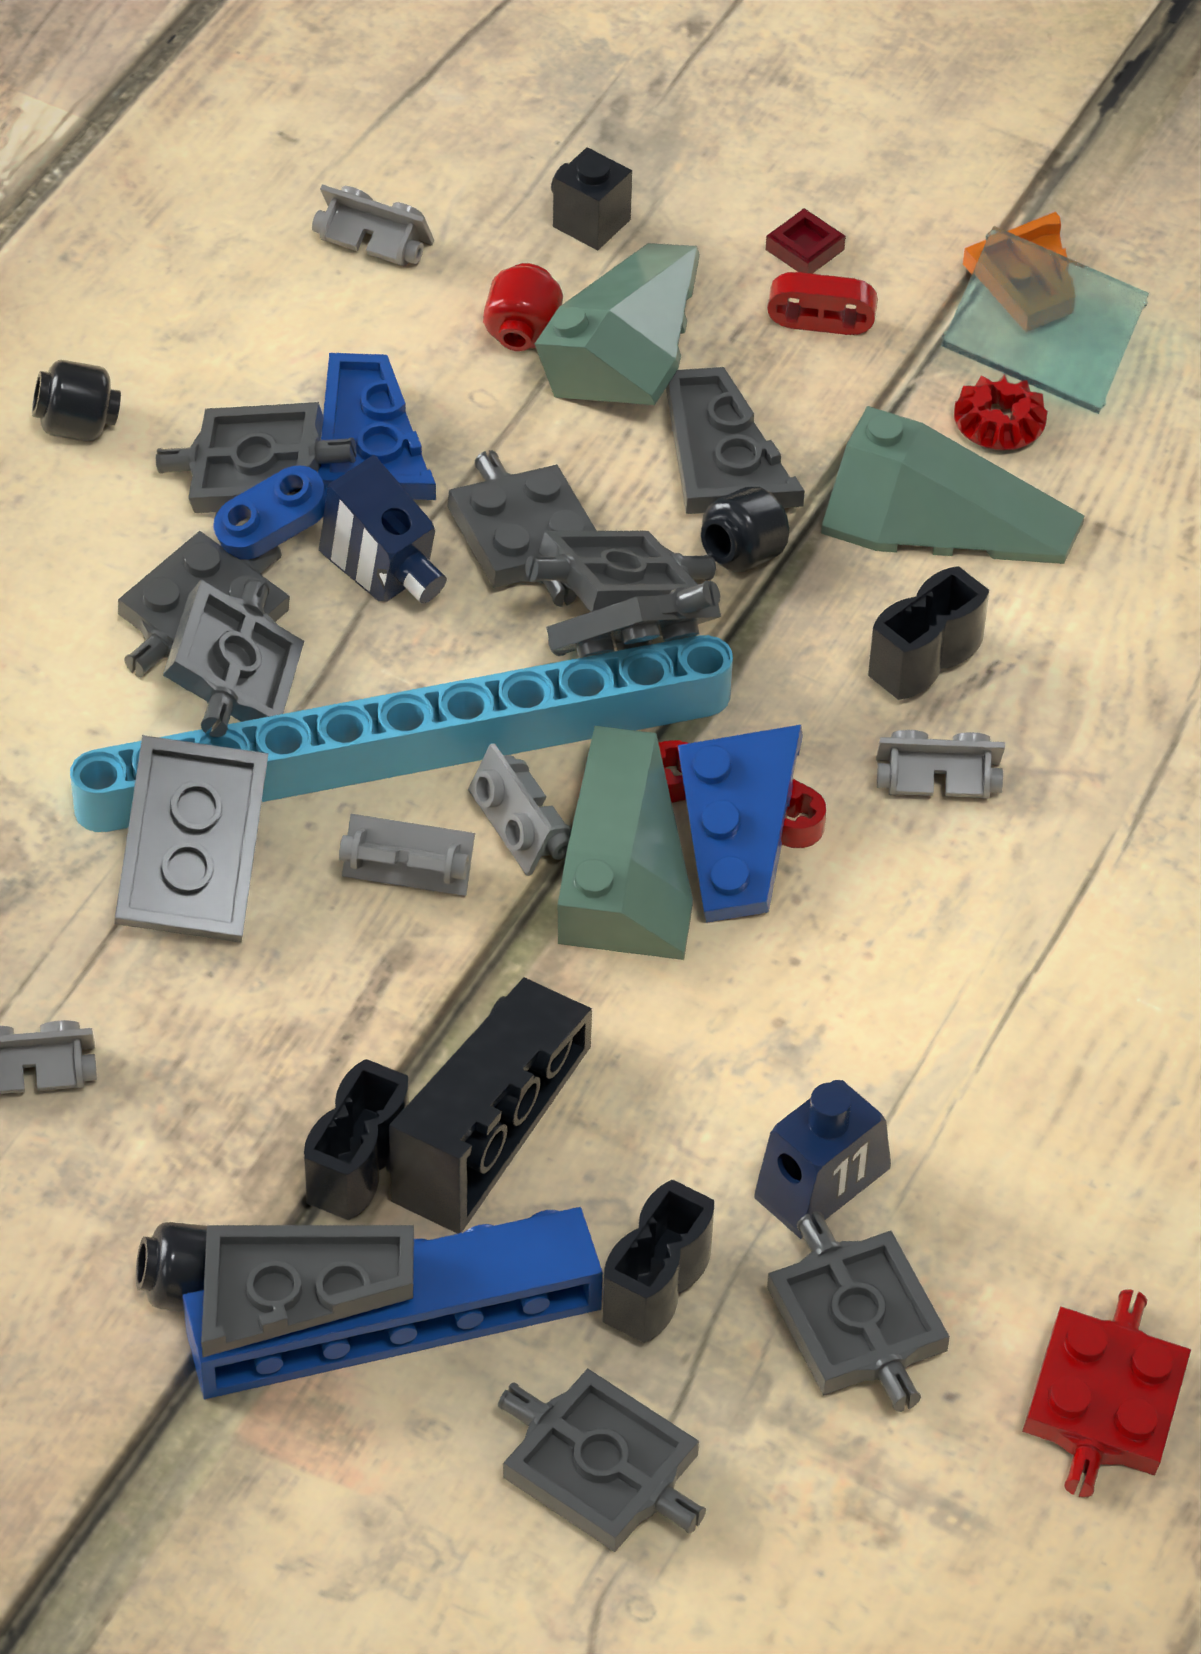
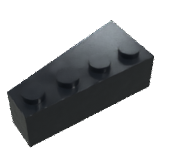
(485, 1104)

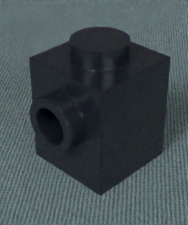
(591, 198)

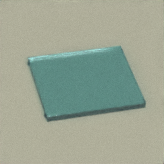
(1045, 319)

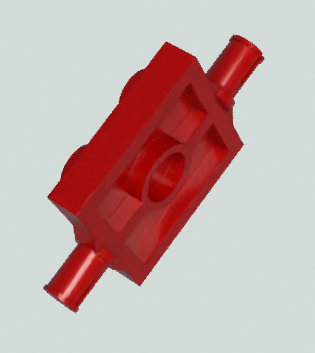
(1106, 1392)

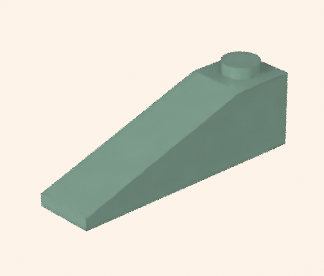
(622, 329)
(926, 490)
(624, 855)

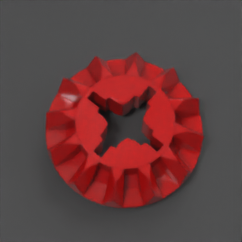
(992, 427)

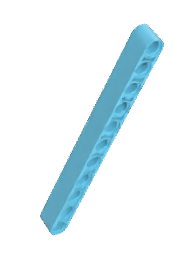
(441, 724)

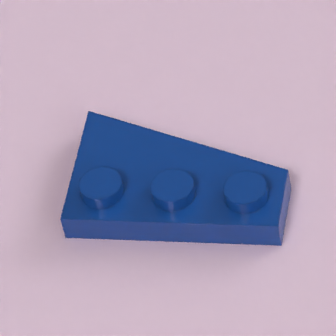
(369, 406)
(737, 815)

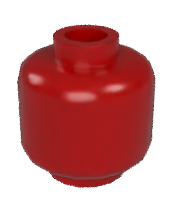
(521, 305)

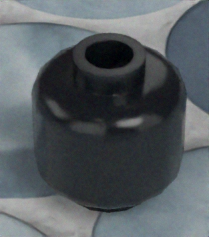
(75, 400)
(745, 529)
(172, 1264)

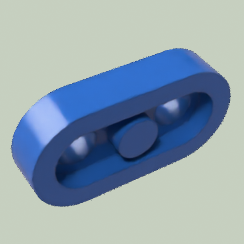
(271, 512)

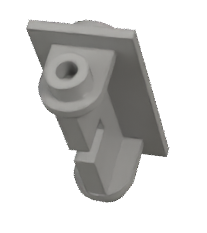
(393, 228)
(916, 759)
(511, 804)
(407, 854)
(54, 1053)

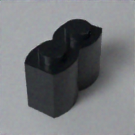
(928, 632)
(353, 1139)
(658, 1261)

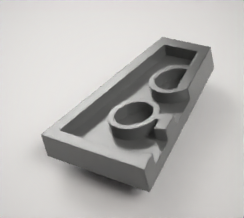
(720, 443)
(298, 1277)

